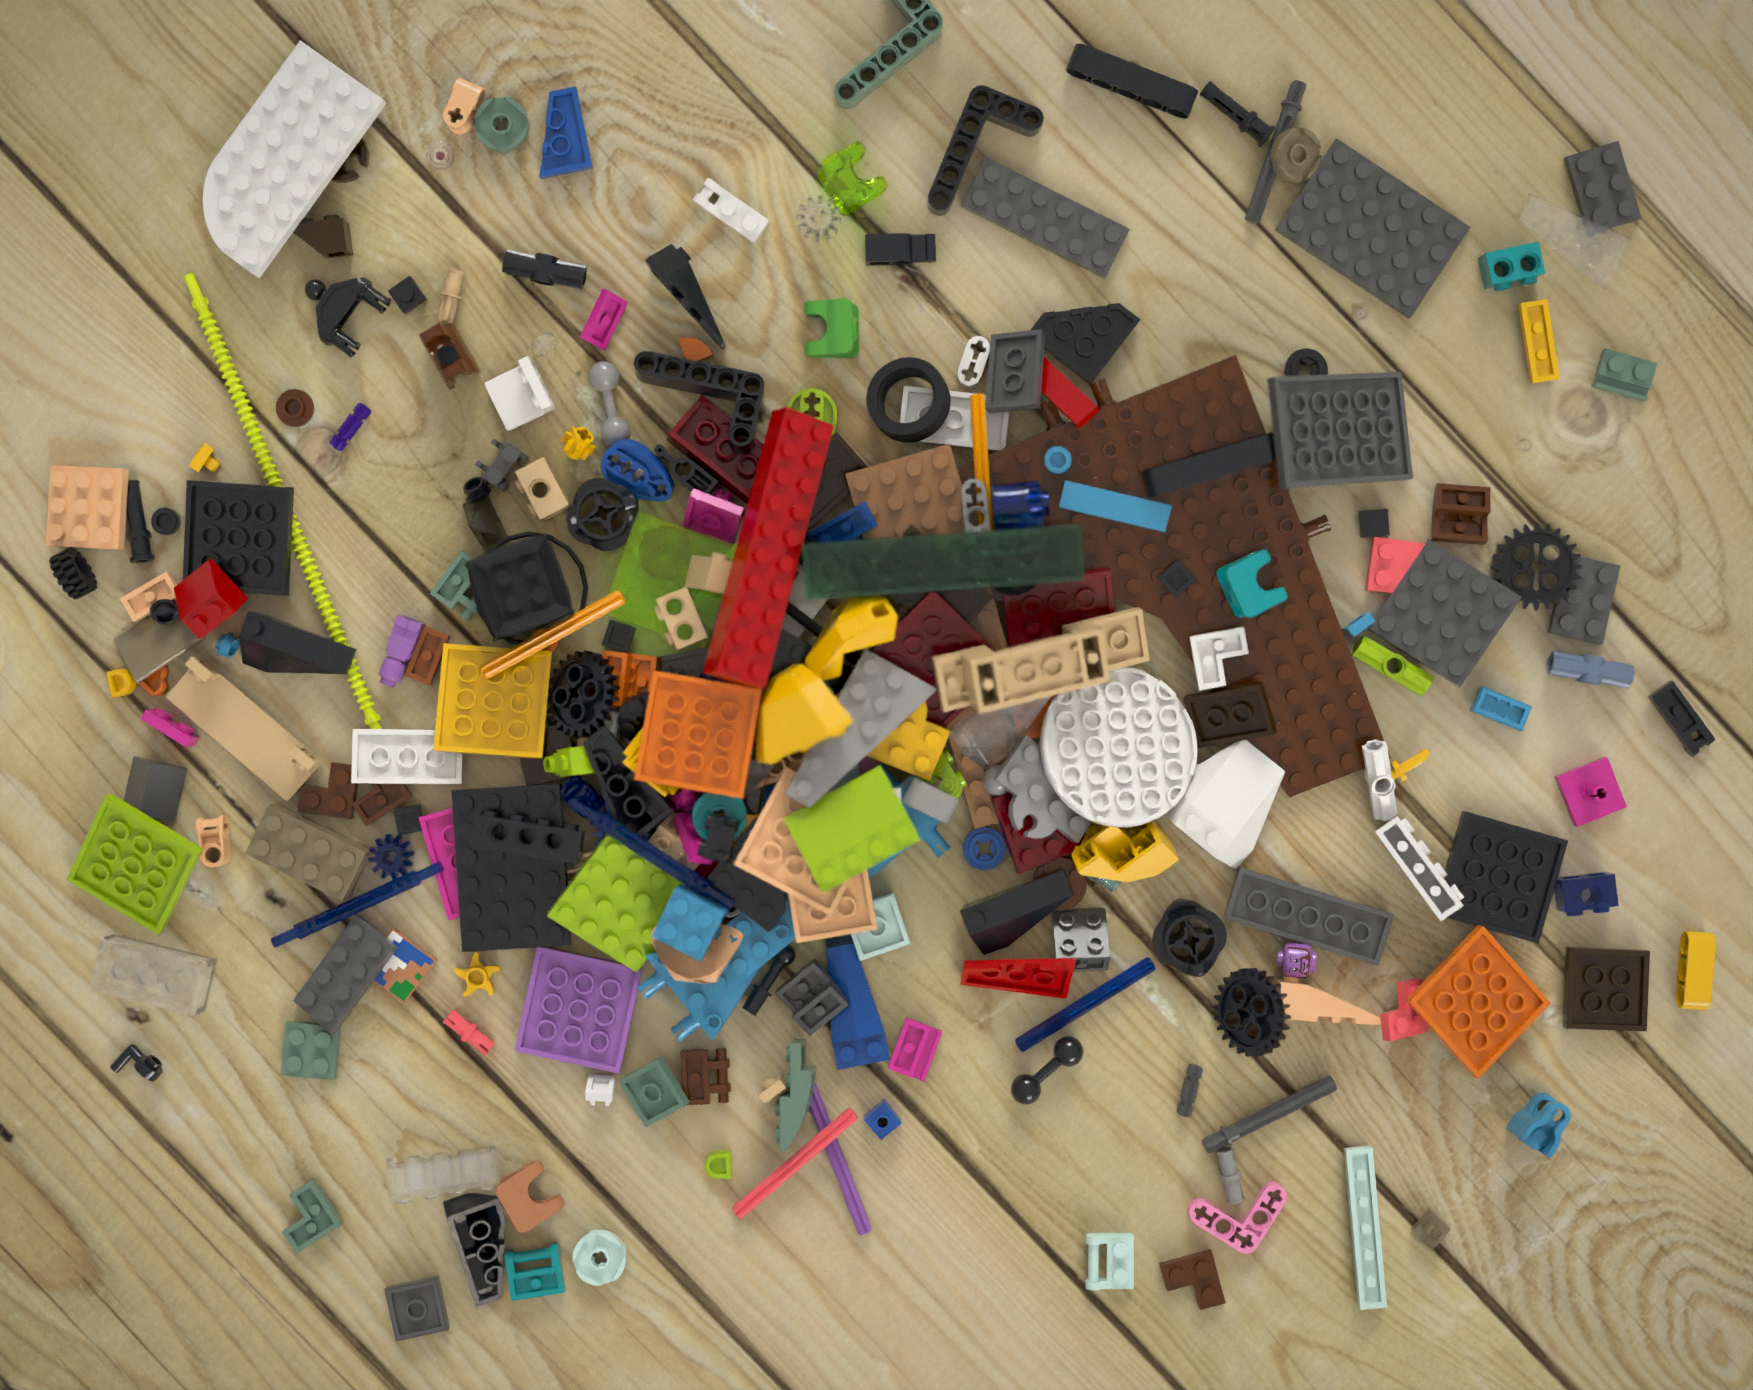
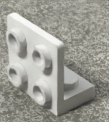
(520, 395)

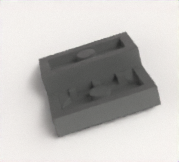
(812, 997)

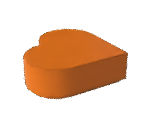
(156, 683)

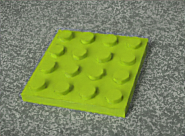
(134, 864)
(615, 902)

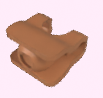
(519, 1204)

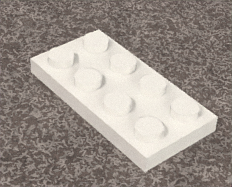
(957, 426)
(402, 758)

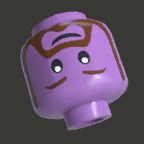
(1297, 960)

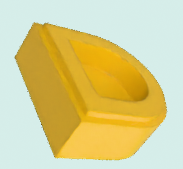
(120, 682)

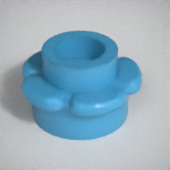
(227, 645)

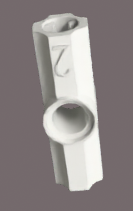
(1378, 767)

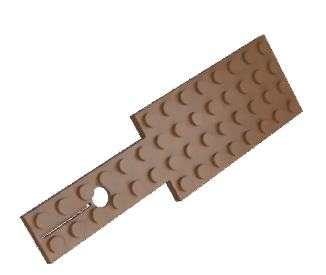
(927, 494)

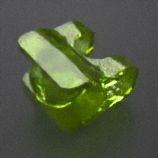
(843, 184)

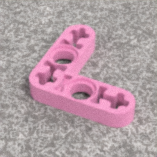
(1246, 1226)

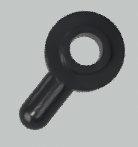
(146, 1066)

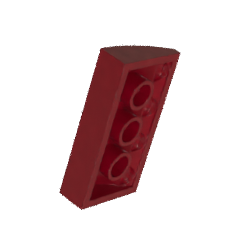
(705, 440)

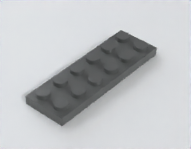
(1045, 218)
(1308, 916)

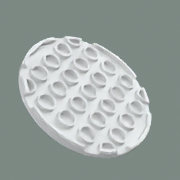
(1119, 749)

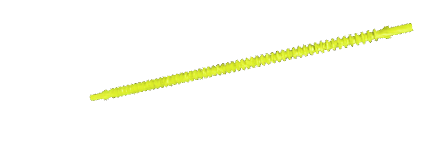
(201, 305)

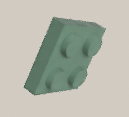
(310, 1051)
(653, 1091)

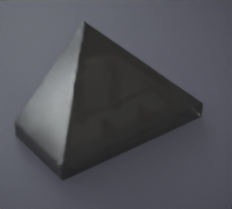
(484, 522)

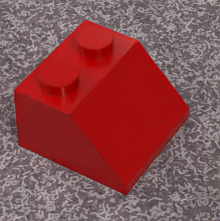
(207, 598)

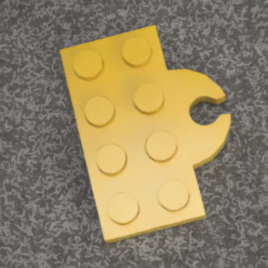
(913, 745)

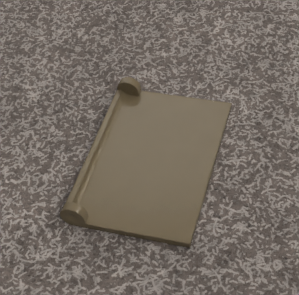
(153, 645)

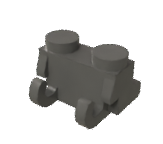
(502, 464)

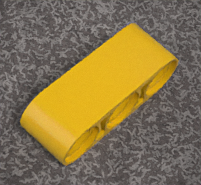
(1695, 970)

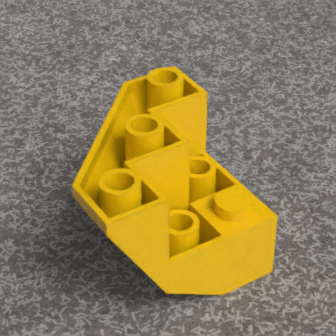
(850, 627)
(796, 714)

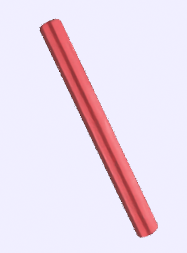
(795, 1163)

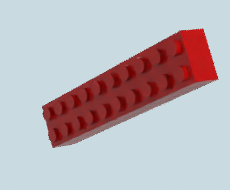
(768, 548)

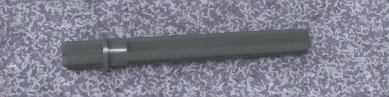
(1267, 176)
(1269, 1114)

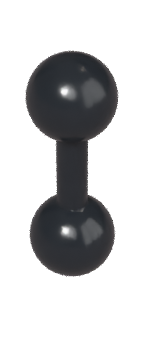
(1067, 1052)

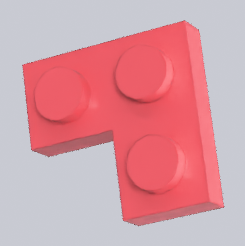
(1403, 1021)

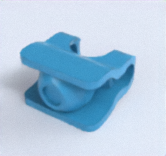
(1537, 1127)

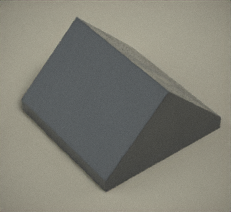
(155, 788)

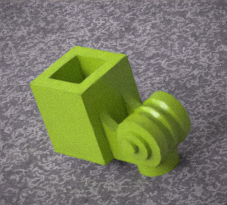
(568, 762)
(952, 782)

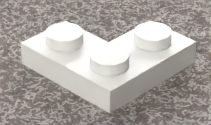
(1210, 649)

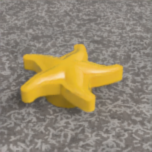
(477, 975)

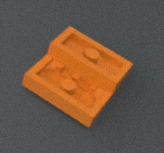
(634, 673)

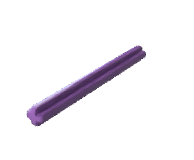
(840, 1167)

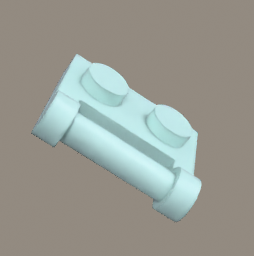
(1118, 1261)

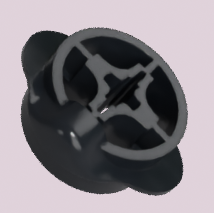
(592, 489)
(1197, 963)

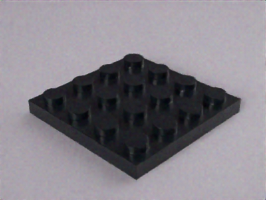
(242, 531)
(1503, 875)

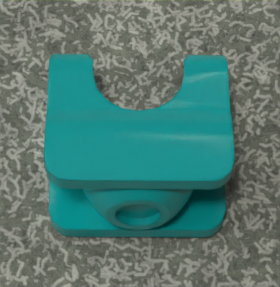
(1241, 587)

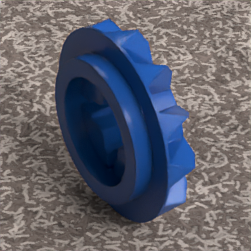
(984, 861)

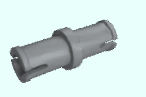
(1230, 1175)

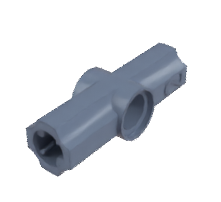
(1590, 669)

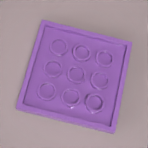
(578, 1009)

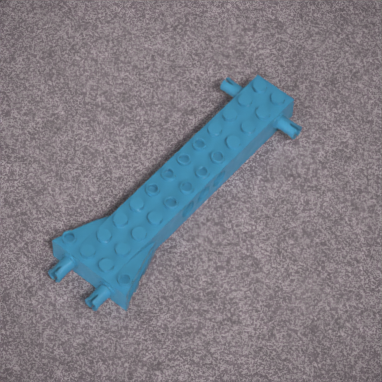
(713, 1003)

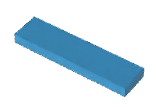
(1115, 506)

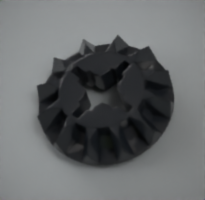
(1306, 357)

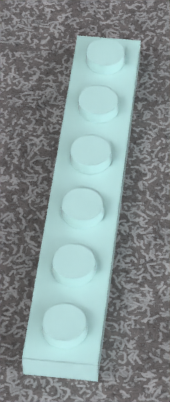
(1365, 1227)

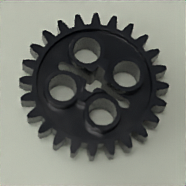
(1562, 567)
(582, 694)
(1251, 1012)

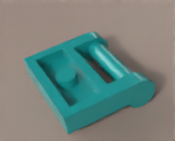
(538, 1280)

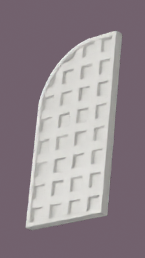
(284, 156)

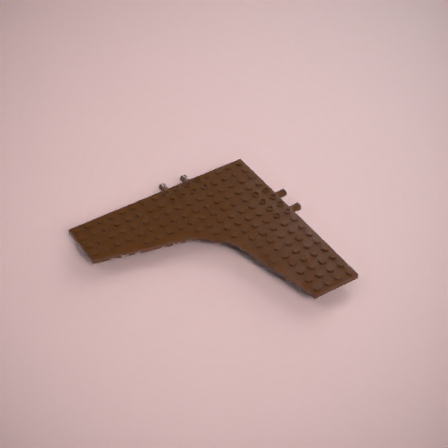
(1292, 645)

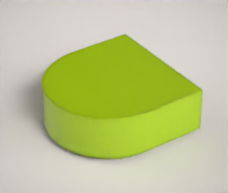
(719, 1164)

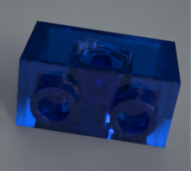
(1602, 893)

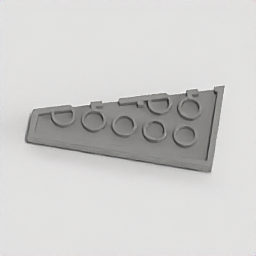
(877, 701)

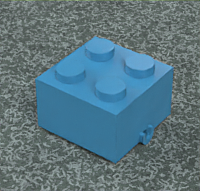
(690, 922)

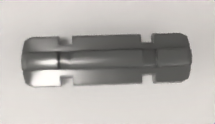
(1189, 1090)

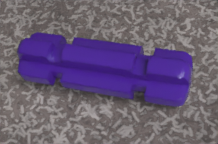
(350, 426)

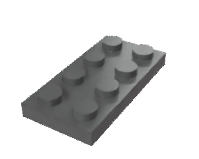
(345, 974)

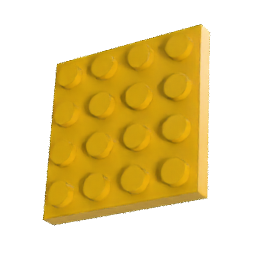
(495, 713)

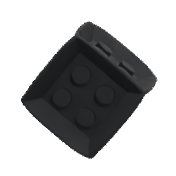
(519, 587)

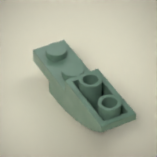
(794, 1105)

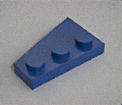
(565, 140)

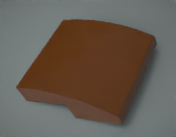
(1460, 514)

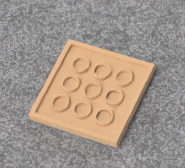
(775, 856)

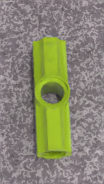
(1406, 673)

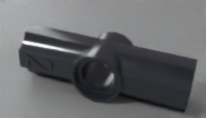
(544, 269)

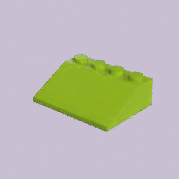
(851, 829)

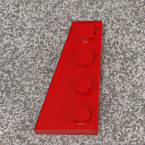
(1028, 976)

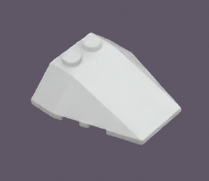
(1228, 801)

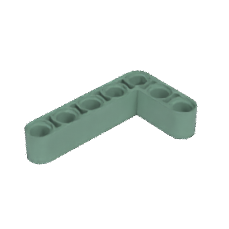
(893, 47)

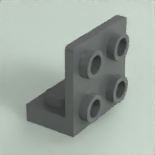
(1082, 936)

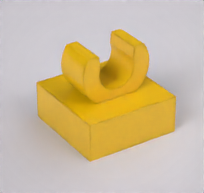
(204, 458)

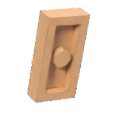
(139, 600)

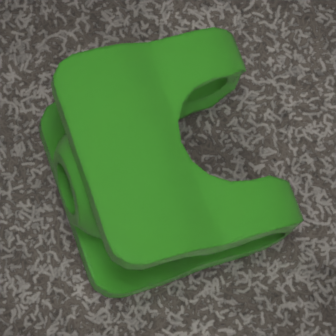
(842, 329)

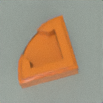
(695, 349)

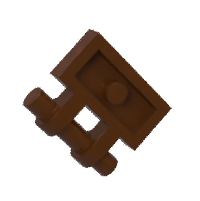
(695, 1075)

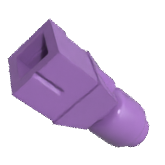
(400, 649)

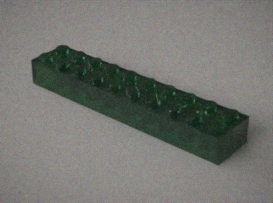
(943, 561)

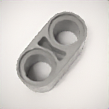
(931, 801)

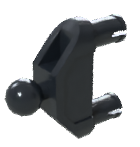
(338, 305)

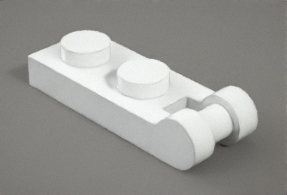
(732, 211)

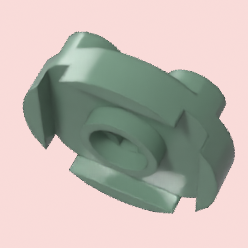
(503, 140)

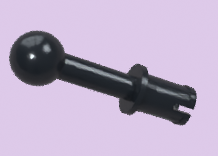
(760, 993)

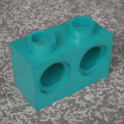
(1510, 261)

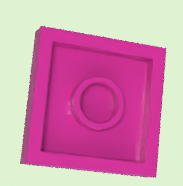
(713, 515)
(1590, 791)

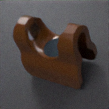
(448, 352)

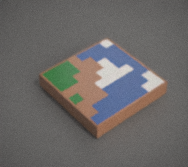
(405, 967)

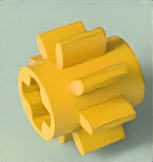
(578, 443)

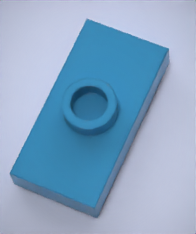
(1500, 708)

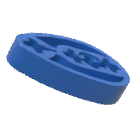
(642, 458)

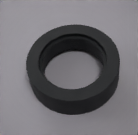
(886, 378)

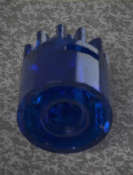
(1019, 504)

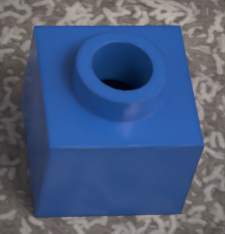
(884, 1110)

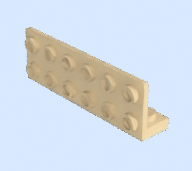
(243, 728)

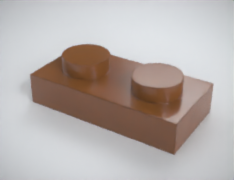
(427, 655)

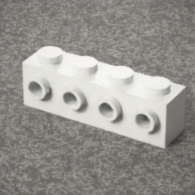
(1419, 869)

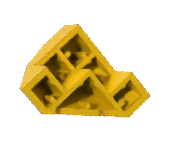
(1124, 852)

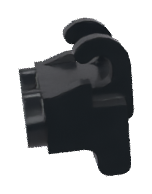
(719, 838)

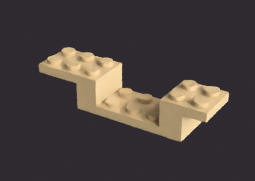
(1044, 667)

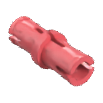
(469, 1032)

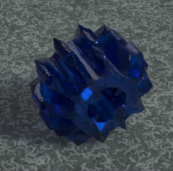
(579, 788)
(382, 852)

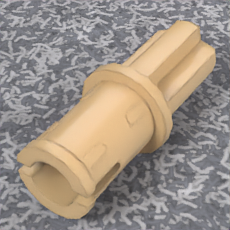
(450, 296)

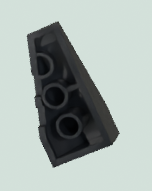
(676, 274)
(285, 648)
(628, 800)
(1009, 914)
(479, 1235)

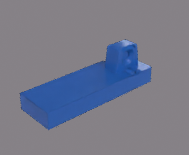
(847, 525)

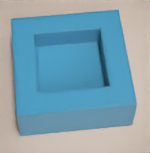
(1358, 624)

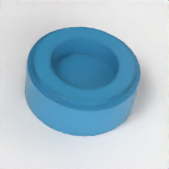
(1057, 459)

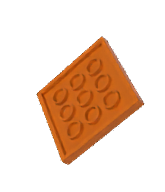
(698, 734)
(1478, 1001)

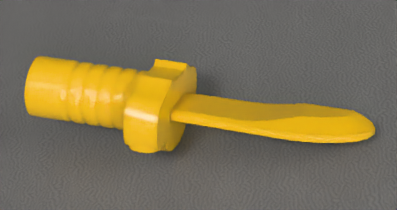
(1399, 770)

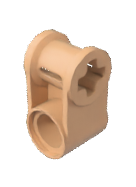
(463, 101)
(214, 838)

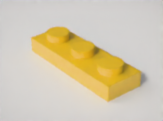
(1538, 341)

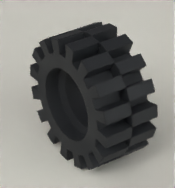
(73, 573)

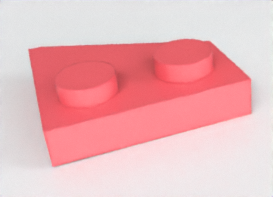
(1389, 563)

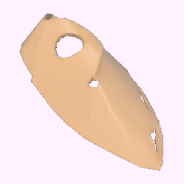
(688, 969)

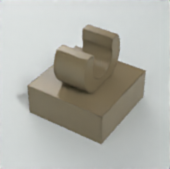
(1430, 1229)

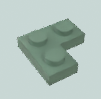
(317, 1220)

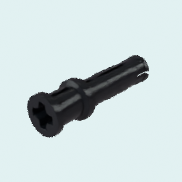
(1247, 121)
(138, 534)

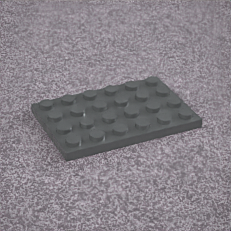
(1372, 228)
(1339, 429)

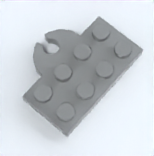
(1034, 795)

